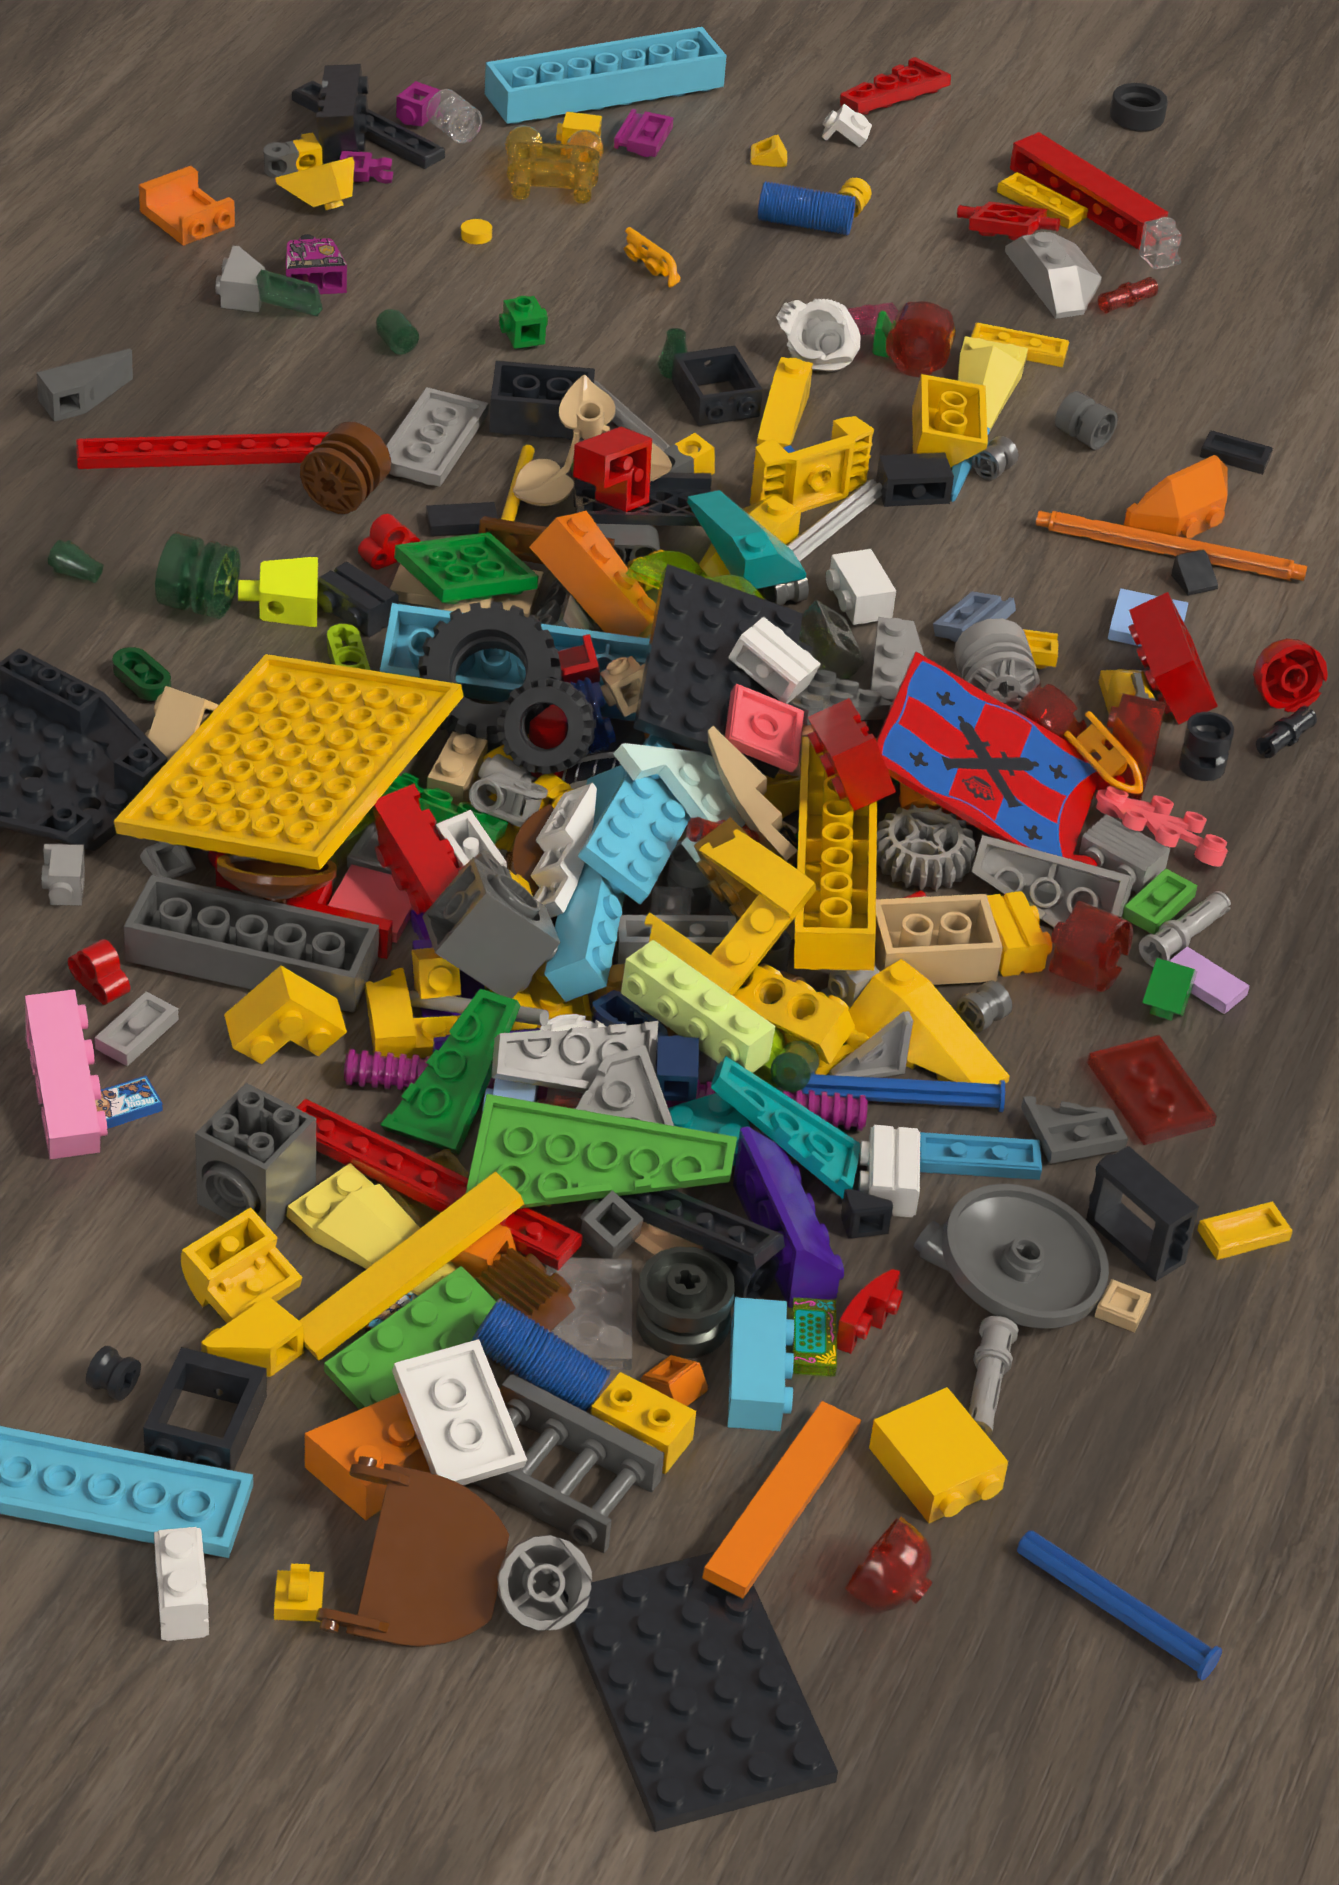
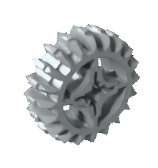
(924, 847)

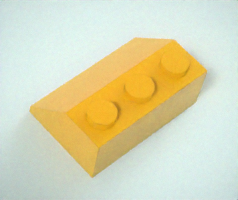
(949, 418)

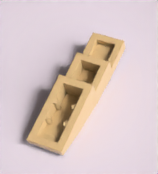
(746, 789)

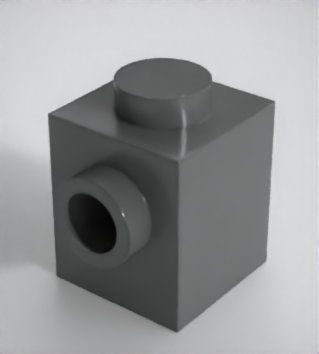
(610, 1226)

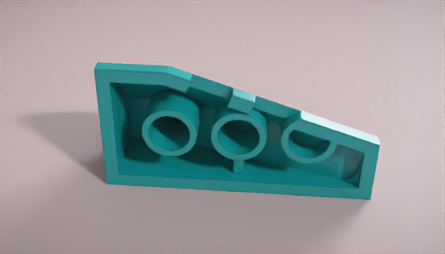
(744, 543)

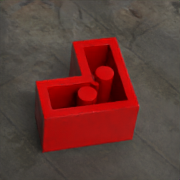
(617, 466)

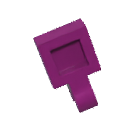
(367, 166)

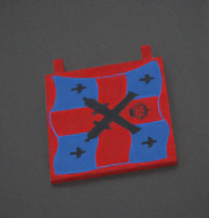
(987, 762)

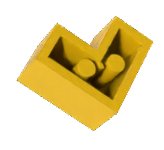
(281, 1011)

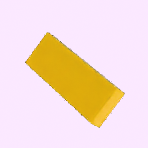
(1033, 194)
(1040, 347)

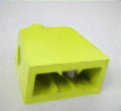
(285, 591)

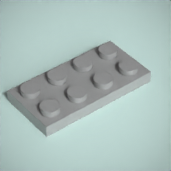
(434, 436)

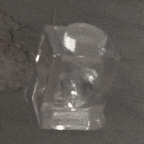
(1160, 243)

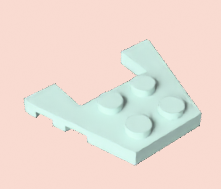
(690, 778)

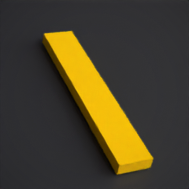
(409, 1264)

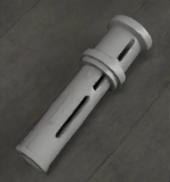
(1176, 934)
(992, 1362)

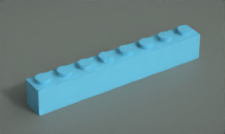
(590, 919)

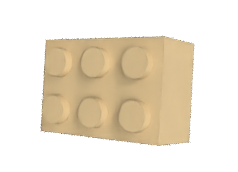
(939, 937)

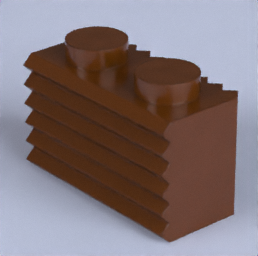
(528, 1288)

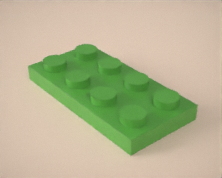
(431, 1322)

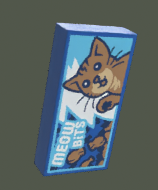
(129, 1101)

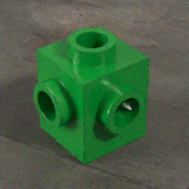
(523, 321)

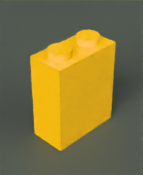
(938, 1455)

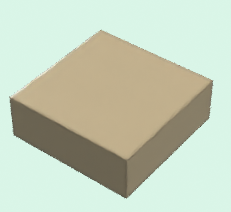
(1122, 1305)

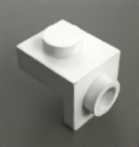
(849, 123)

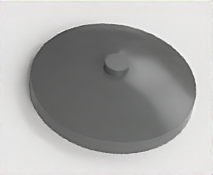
(1025, 1255)

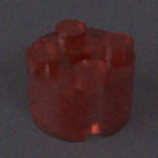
(921, 338)
(1090, 946)

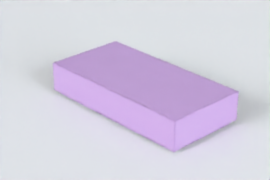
(1212, 982)

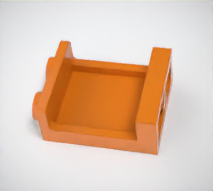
(183, 208)

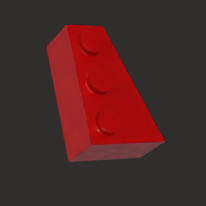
(850, 755)

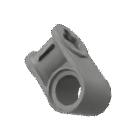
(515, 798)

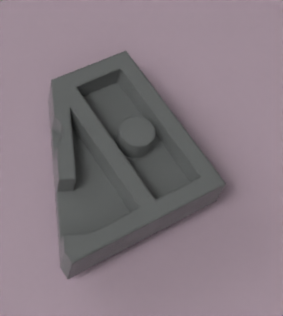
(1073, 1130)

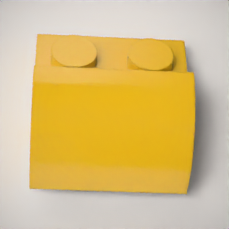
(238, 1266)

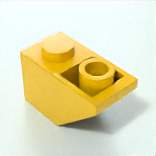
(259, 1336)

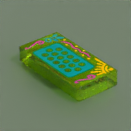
(814, 1336)

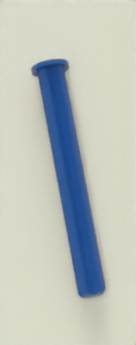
(911, 1090)
(1120, 1604)

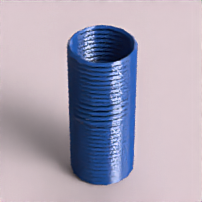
(801, 205)
(552, 1365)

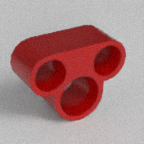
(379, 547)
(100, 971)

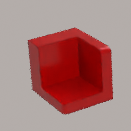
(579, 662)

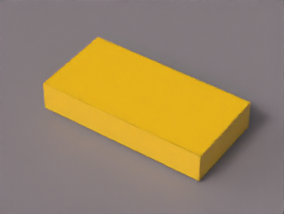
(1244, 1230)

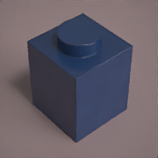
(677, 1067)

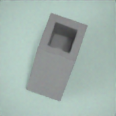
(238, 281)

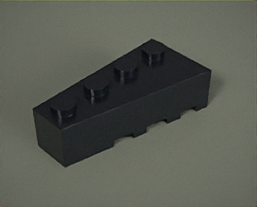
(342, 111)

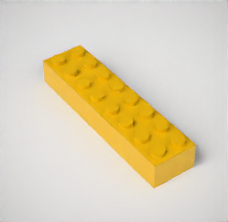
(840, 856)

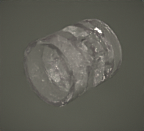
(454, 116)

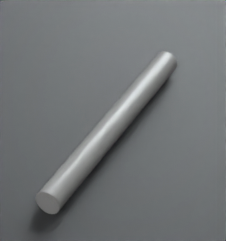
(459, 1004)

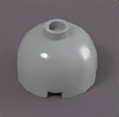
(535, 1578)

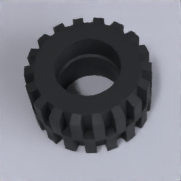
(514, 733)

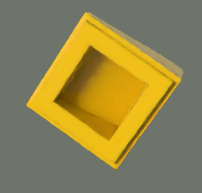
(769, 152)

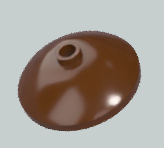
(273, 880)

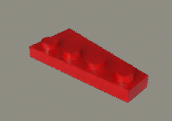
(902, 84)

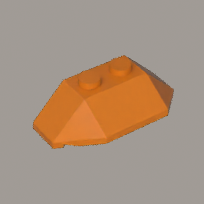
(1184, 501)

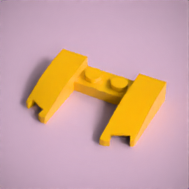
(780, 897)
(393, 1022)

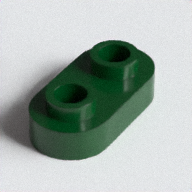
(140, 673)

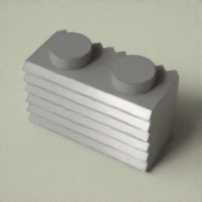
(1124, 851)

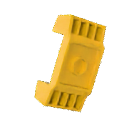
(816, 472)

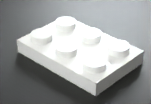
(459, 1414)

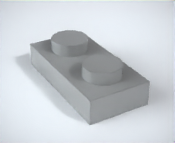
(136, 1028)

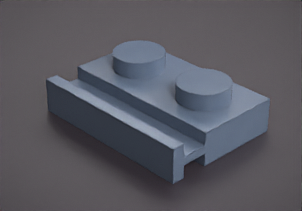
(970, 610)

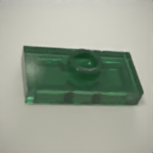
(289, 292)

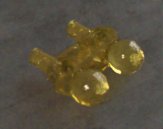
(553, 165)

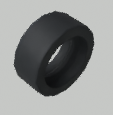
(1138, 106)

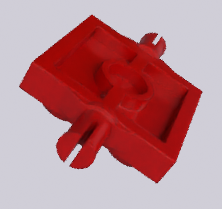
(1007, 219)

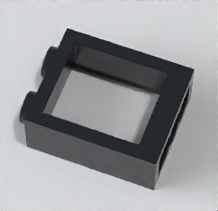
(724, 365)
(1174, 1213)
(213, 1378)

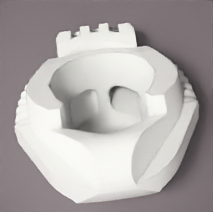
(820, 333)

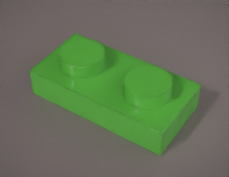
(1159, 901)

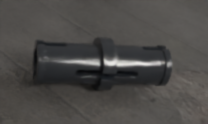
(1286, 732)

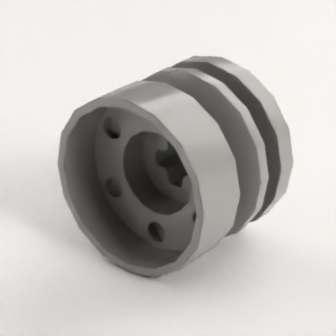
(997, 660)

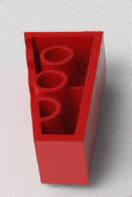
(413, 848)

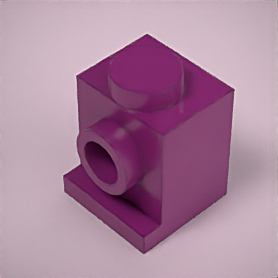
(410, 108)

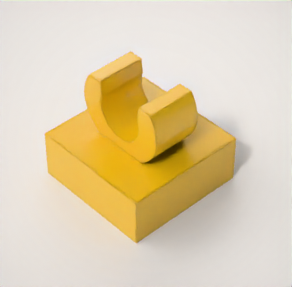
(298, 1593)

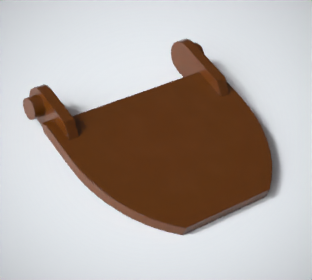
(428, 1562)

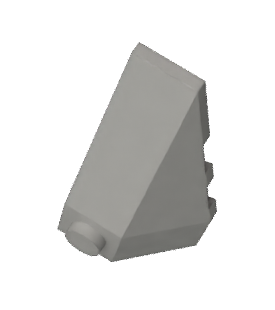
(1050, 880)

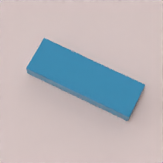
(980, 1156)

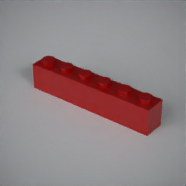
(1107, 199)

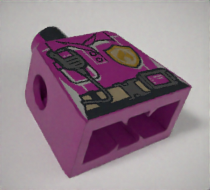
(317, 263)

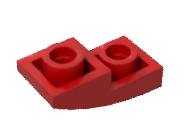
(869, 1309)

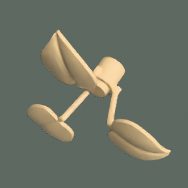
(587, 412)

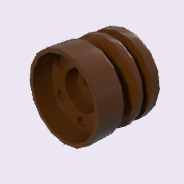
(345, 467)

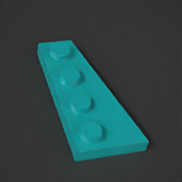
(801, 1133)

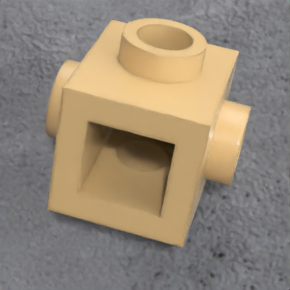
(622, 684)

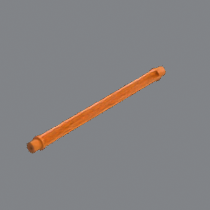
(1170, 544)

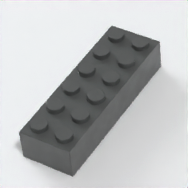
(247, 938)

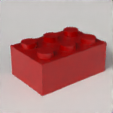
(1171, 658)

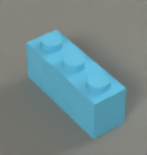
(760, 1364)

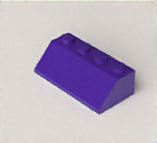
(775, 1199)

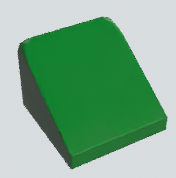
(881, 333)

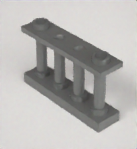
(596, 1445)

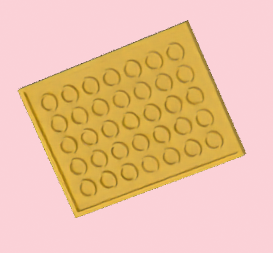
(290, 761)

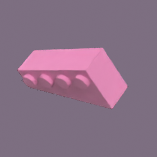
(62, 1074)

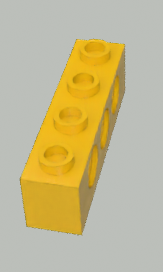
(824, 1030)

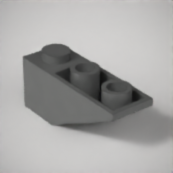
(83, 384)

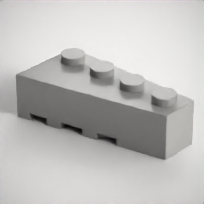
(893, 649)

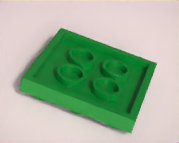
(466, 567)

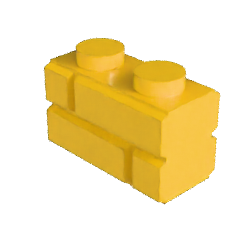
(1019, 931)

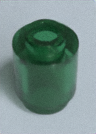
(397, 331)
(794, 1066)

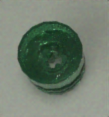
(197, 575)

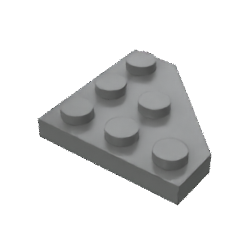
(627, 1089)

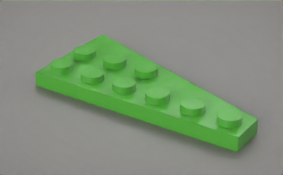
(583, 1155)

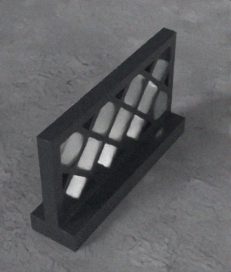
(665, 507)

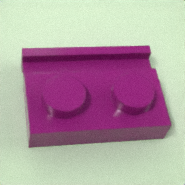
(644, 133)

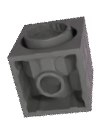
(491, 929)
(255, 1157)

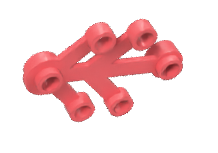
(1166, 828)

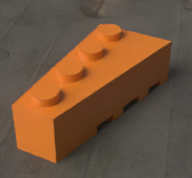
(595, 575)
(376, 1432)

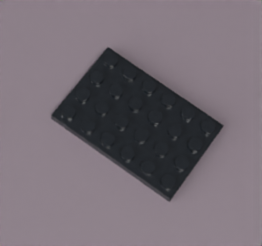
(688, 659)
(698, 1694)

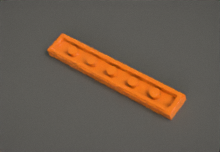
(781, 1500)

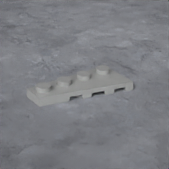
(566, 1057)

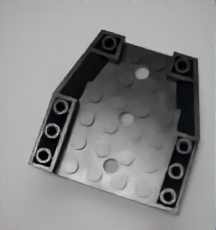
(76, 748)

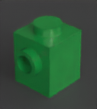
(1169, 989)

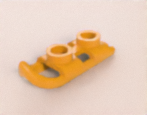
(652, 257)
(1112, 761)

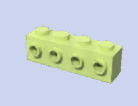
(696, 1007)

